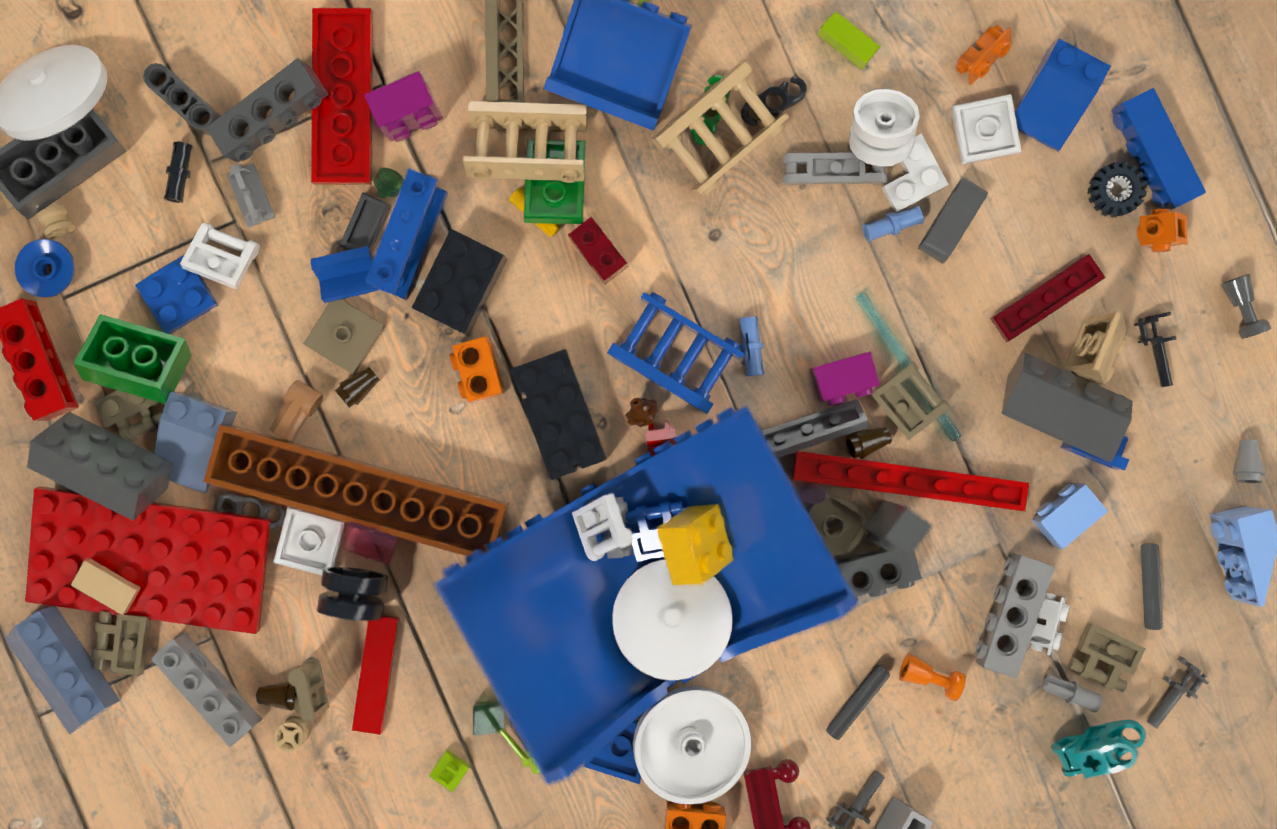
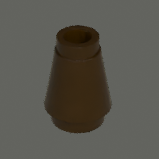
(357, 387)
(866, 442)
(277, 696)

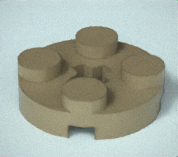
(849, 521)

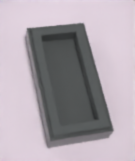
(365, 223)

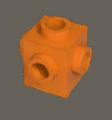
(1162, 230)

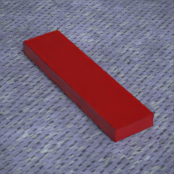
(375, 675)

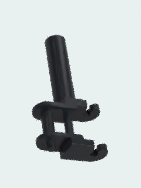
(1158, 347)

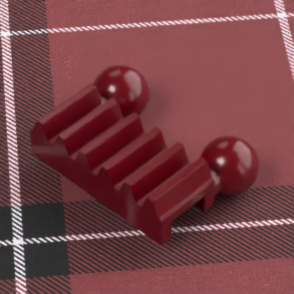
(764, 796)

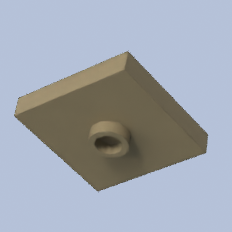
(344, 335)

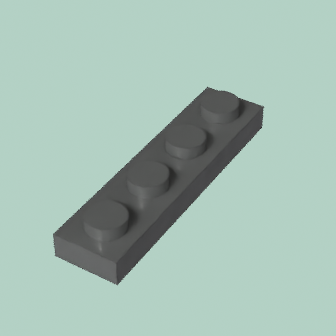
(816, 428)

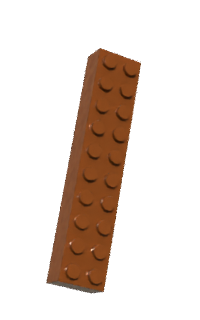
(354, 491)

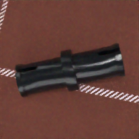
(178, 172)

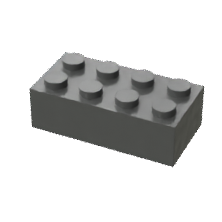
(47, 168)
(99, 465)

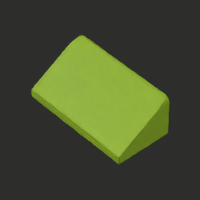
(848, 40)

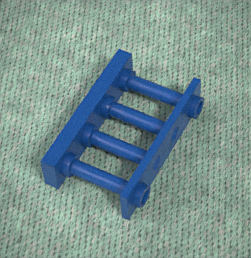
(407, 234)
(675, 381)

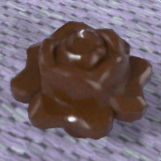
(642, 412)

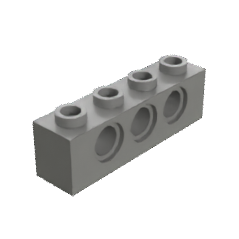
(1028, 606)
(206, 689)

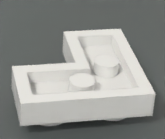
(921, 178)

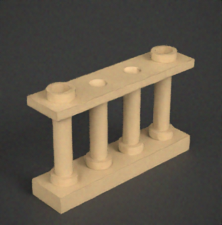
(526, 116)
(693, 119)

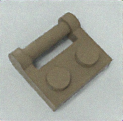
(903, 407)
(311, 695)

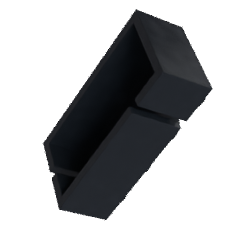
(558, 414)

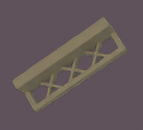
(494, 53)

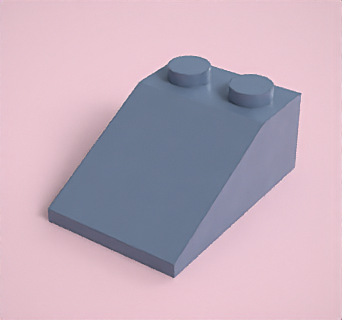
(188, 436)

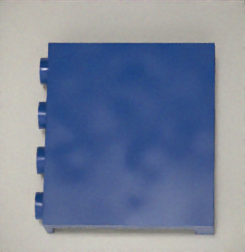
(619, 58)

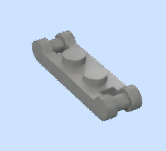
(830, 169)

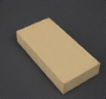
(105, 586)

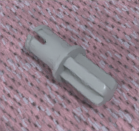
(1072, 692)

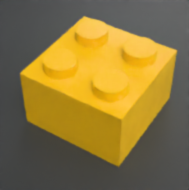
(695, 544)

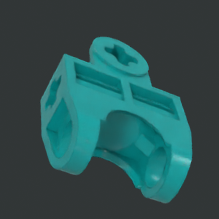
(1099, 749)

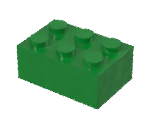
(132, 359)

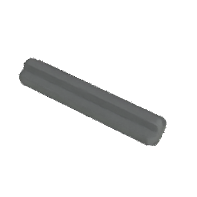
(1151, 586)
(858, 702)

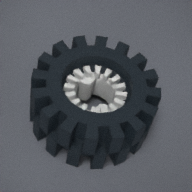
(1128, 198)

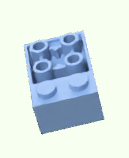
(1246, 551)

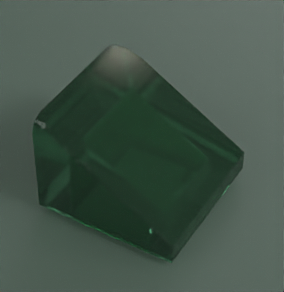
(488, 718)

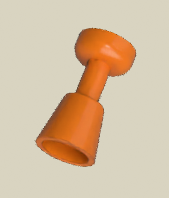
(919, 672)

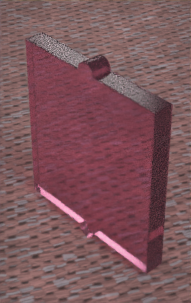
(370, 543)

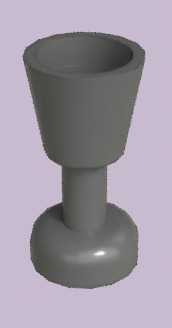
(1241, 294)

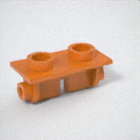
(994, 45)

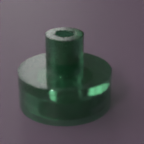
(388, 183)

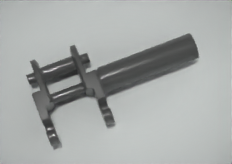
(1176, 693)
(859, 803)

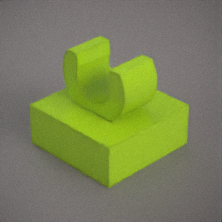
(449, 770)

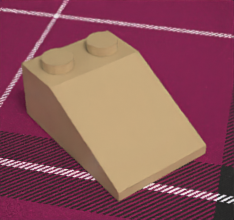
(1096, 347)

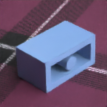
(1068, 514)

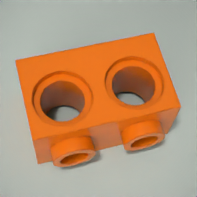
(485, 367)
(695, 814)

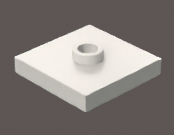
(986, 129)
(309, 541)

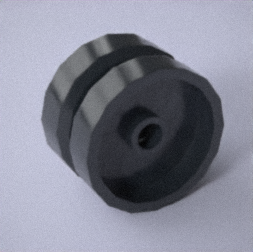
(352, 593)

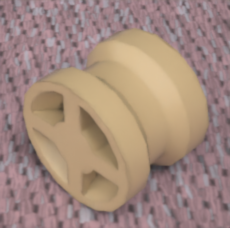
(55, 221)
(286, 738)

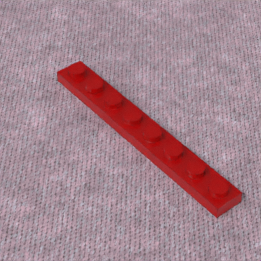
(910, 481)

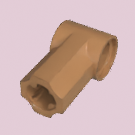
(299, 404)

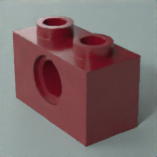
(598, 250)

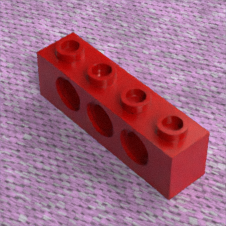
(47, 368)

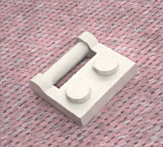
(216, 263)
(597, 518)

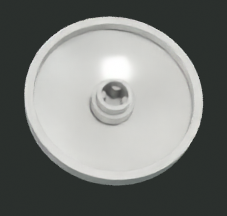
(51, 92)
(671, 627)
(692, 745)

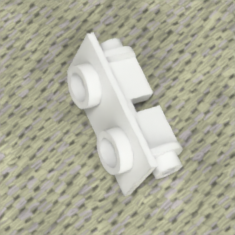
(1048, 634)

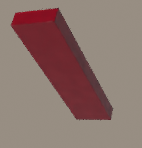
(1047, 298)

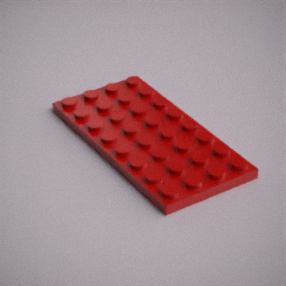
(186, 560)

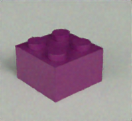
(404, 107)

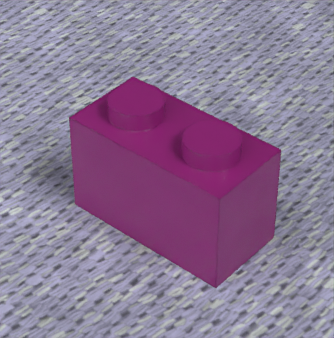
(845, 377)

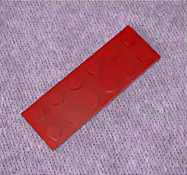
(343, 119)

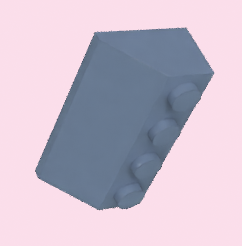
(61, 668)

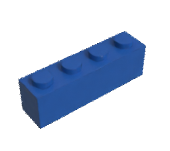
(1158, 150)

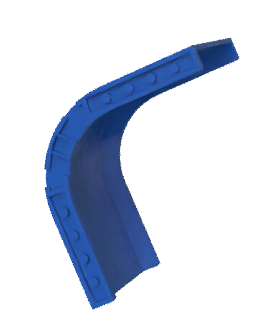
(545, 610)

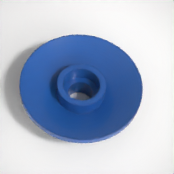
(32, 265)

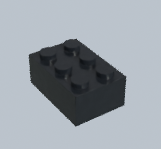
(459, 282)

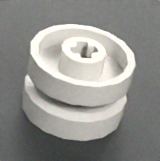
(883, 127)

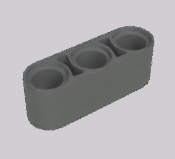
(173, 90)
(953, 220)

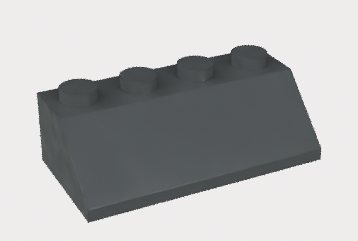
(1067, 407)

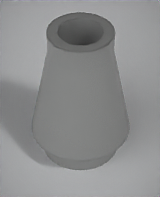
(1249, 462)

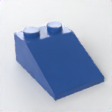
(1059, 94)

